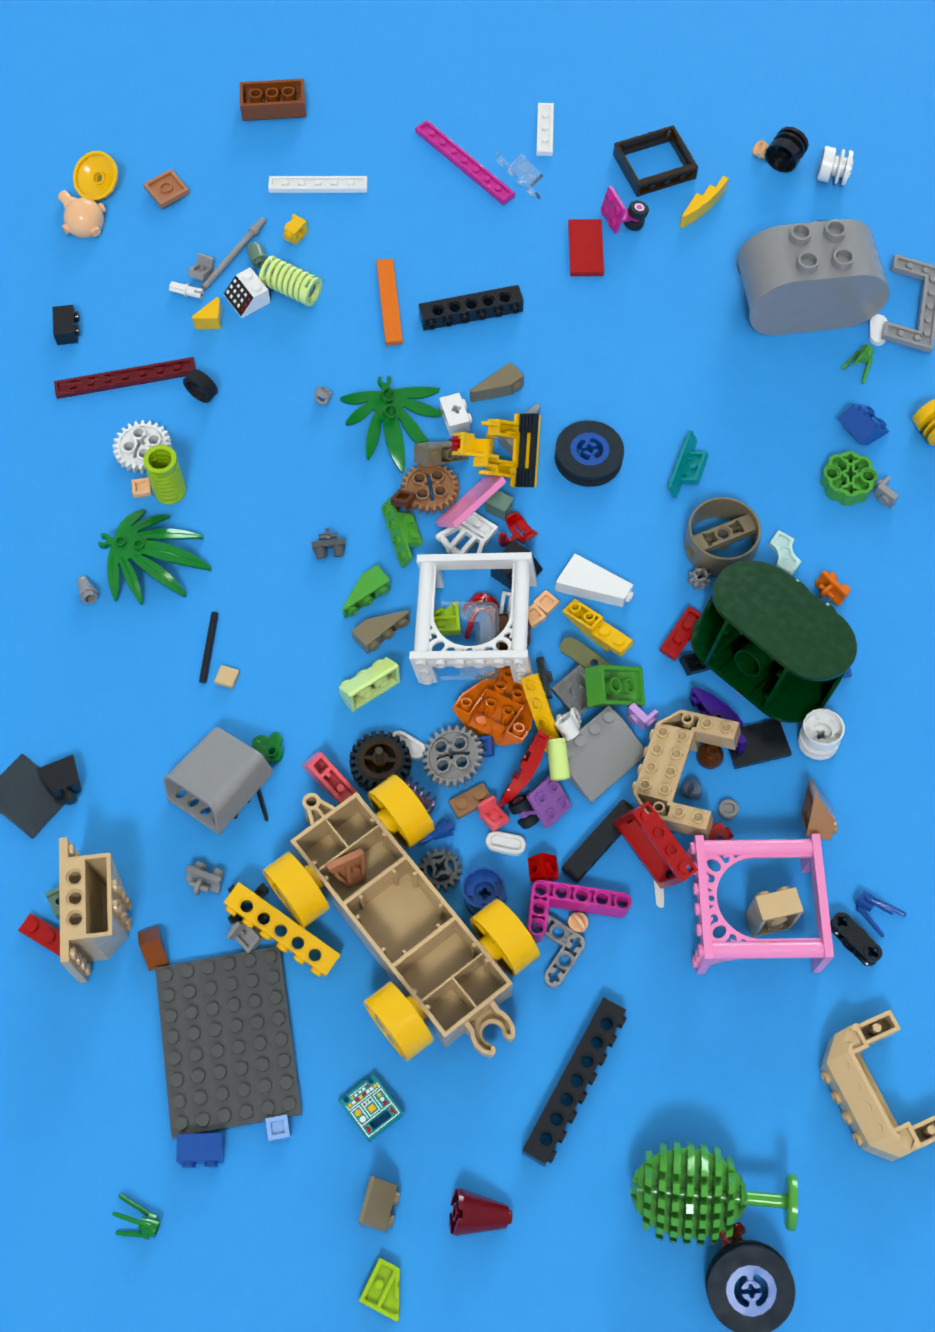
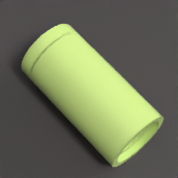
(558, 759)

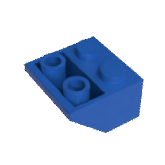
(863, 424)

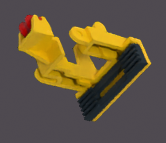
(525, 436)

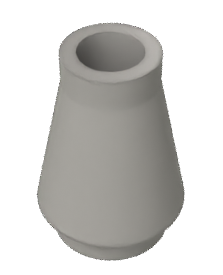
(87, 592)

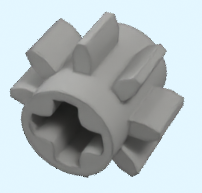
(702, 581)

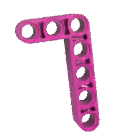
(570, 902)

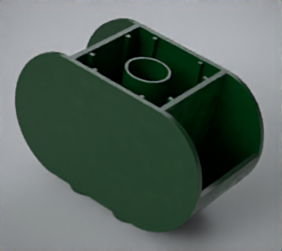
(773, 640)

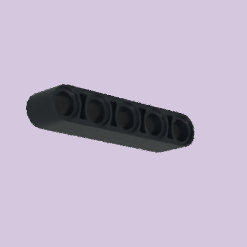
(595, 845)

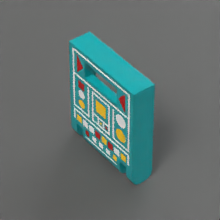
(368, 1103)

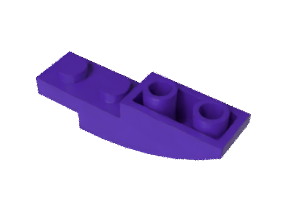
(712, 706)

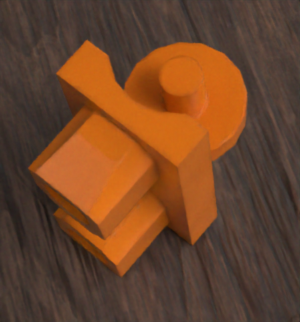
(831, 588)

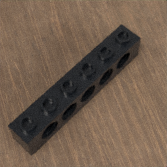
(471, 307)

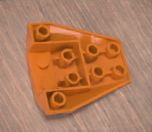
(496, 709)

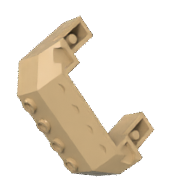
(665, 763)
(860, 1097)

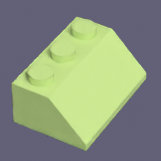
(369, 683)

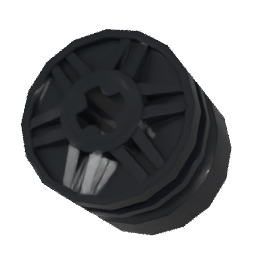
(786, 149)

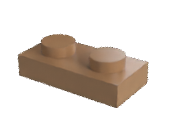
(468, 801)

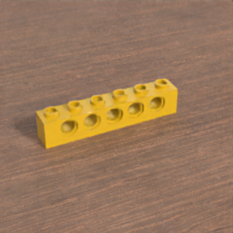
(242, 894)

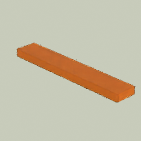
(389, 302)

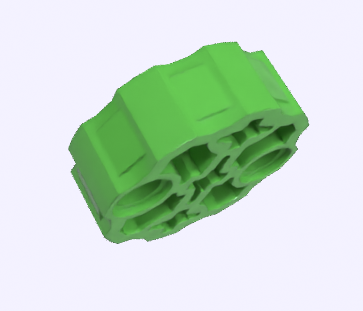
(848, 478)

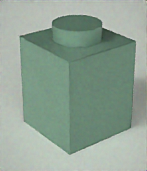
(499, 505)

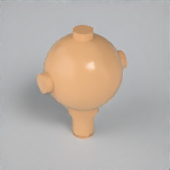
(81, 216)

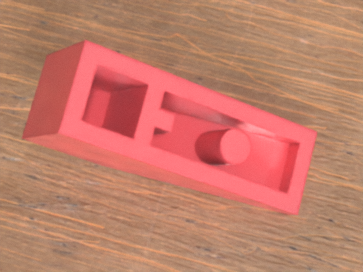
(328, 777)

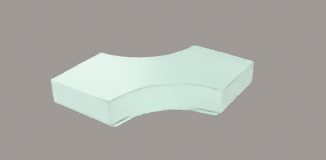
(786, 559)

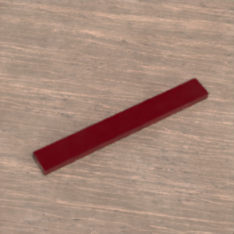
(123, 378)

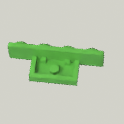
(402, 532)

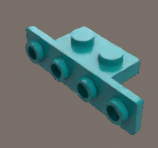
(688, 466)

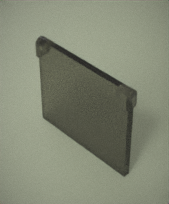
(25, 798)

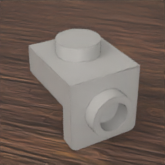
(202, 268)
(884, 494)
(245, 936)

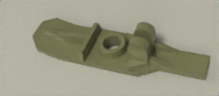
(580, 653)

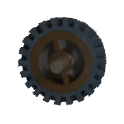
(379, 758)

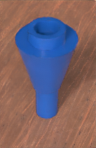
(442, 830)

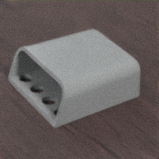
(221, 775)

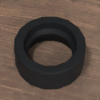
(200, 385)

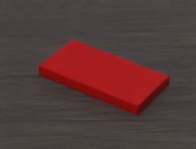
(585, 247)

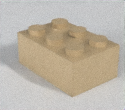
(774, 911)

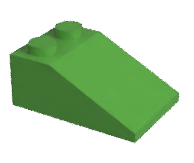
(614, 686)

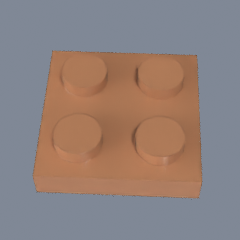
(166, 188)

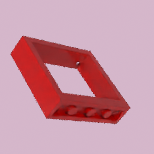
(655, 846)

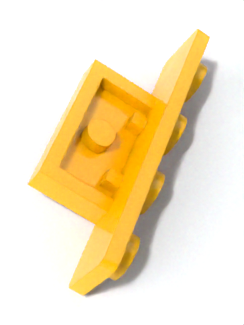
(539, 706)

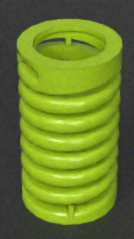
(164, 474)

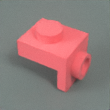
(492, 814)

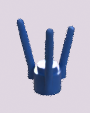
(867, 902)

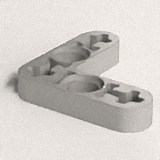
(565, 943)

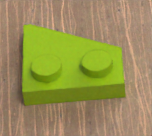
(447, 620)
(383, 1290)

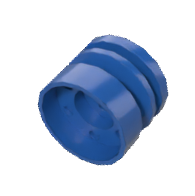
(481, 882)

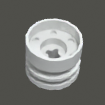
(835, 165)
(823, 725)

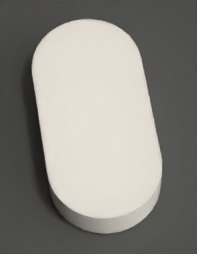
(875, 329)
(414, 745)
(505, 843)

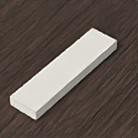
(545, 129)

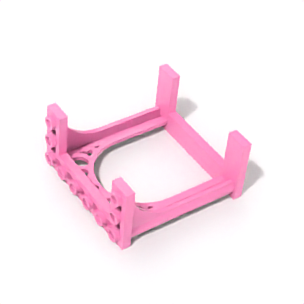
(715, 950)

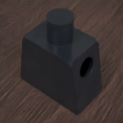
(61, 779)

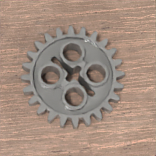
(454, 773)

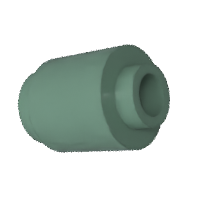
(256, 254)

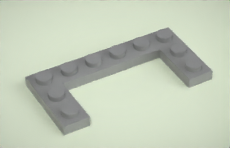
(924, 335)

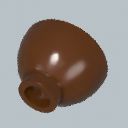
(709, 756)

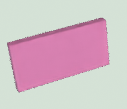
(470, 501)

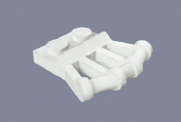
(475, 527)

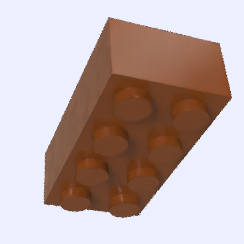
(272, 99)

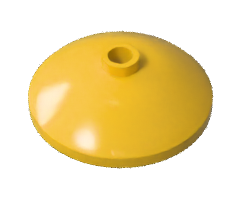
(90, 170)

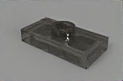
(545, 676)

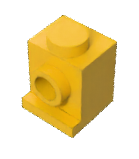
(295, 229)

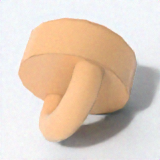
(760, 149)
(578, 922)

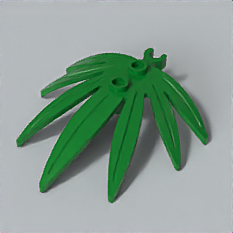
(389, 408)
(137, 546)

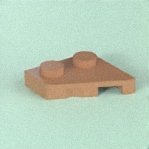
(349, 868)

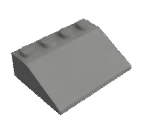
(602, 754)

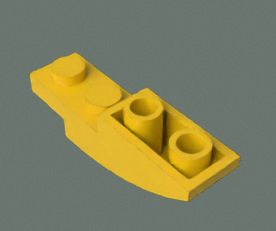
(596, 629)

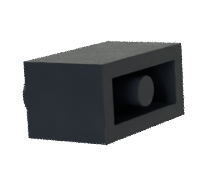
(65, 324)

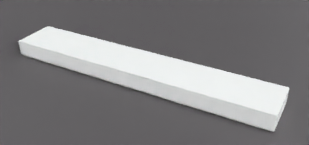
(317, 184)

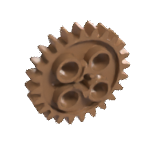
(447, 485)

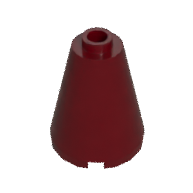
(477, 1214)

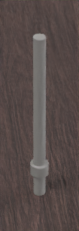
(252, 232)

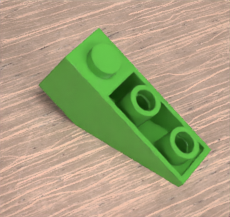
(368, 588)

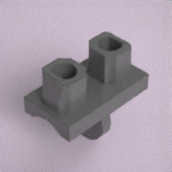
(320, 546)

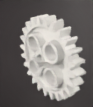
(130, 440)

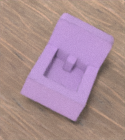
(638, 717)

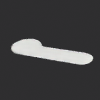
(659, 894)

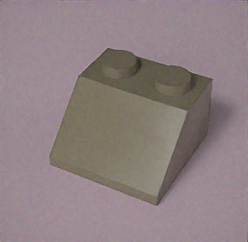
(378, 1205)

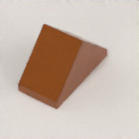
(152, 948)

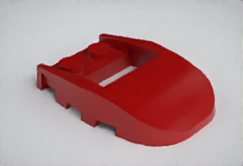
(528, 767)

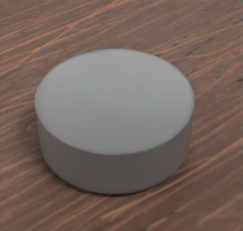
(728, 809)

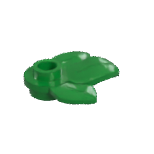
(267, 746)

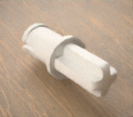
(186, 290)

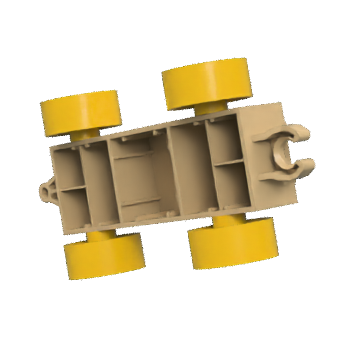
(405, 921)

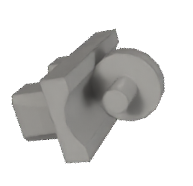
(203, 880)

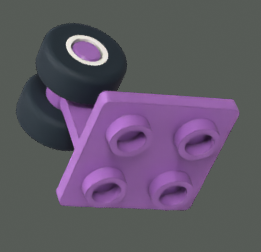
(544, 804)

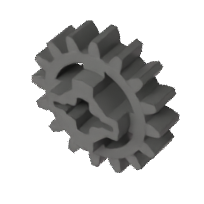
(447, 874)

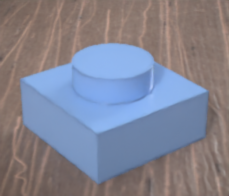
(277, 1128)

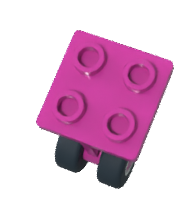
(616, 213)

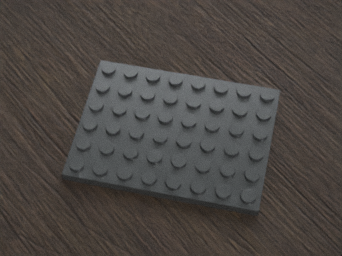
(227, 1042)

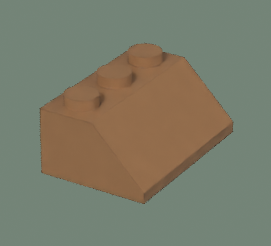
(817, 813)

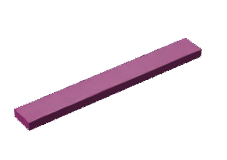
(465, 162)

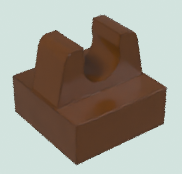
(403, 499)

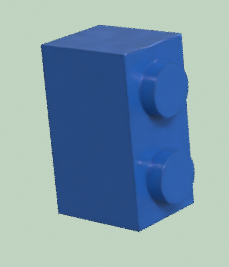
(200, 1149)

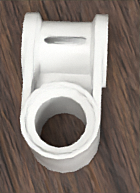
(569, 724)

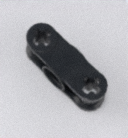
(855, 939)

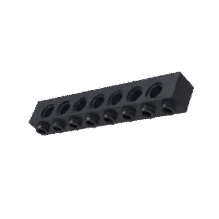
(534, 1148)

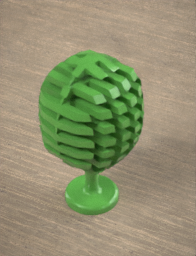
(699, 1194)

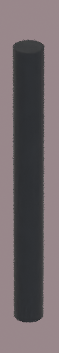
(208, 647)

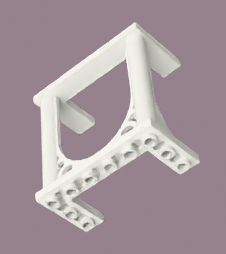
(431, 577)

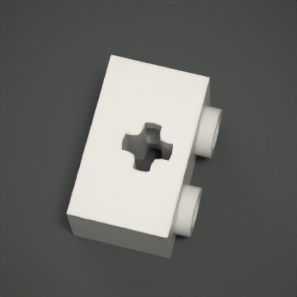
(455, 413)

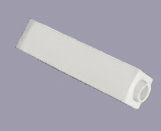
(592, 582)

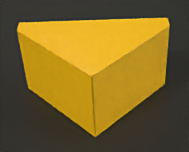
(209, 316)

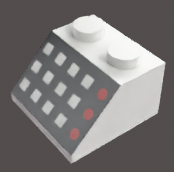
(247, 293)

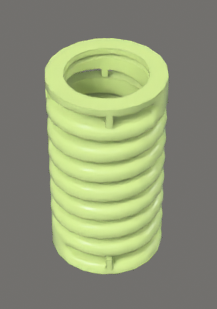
(290, 281)

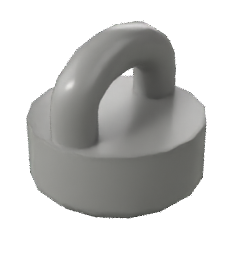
(323, 393)

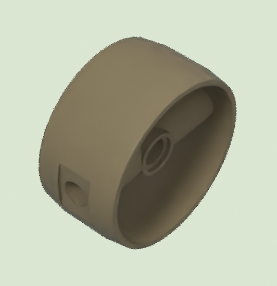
(743, 524)

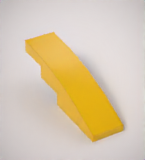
(702, 203)

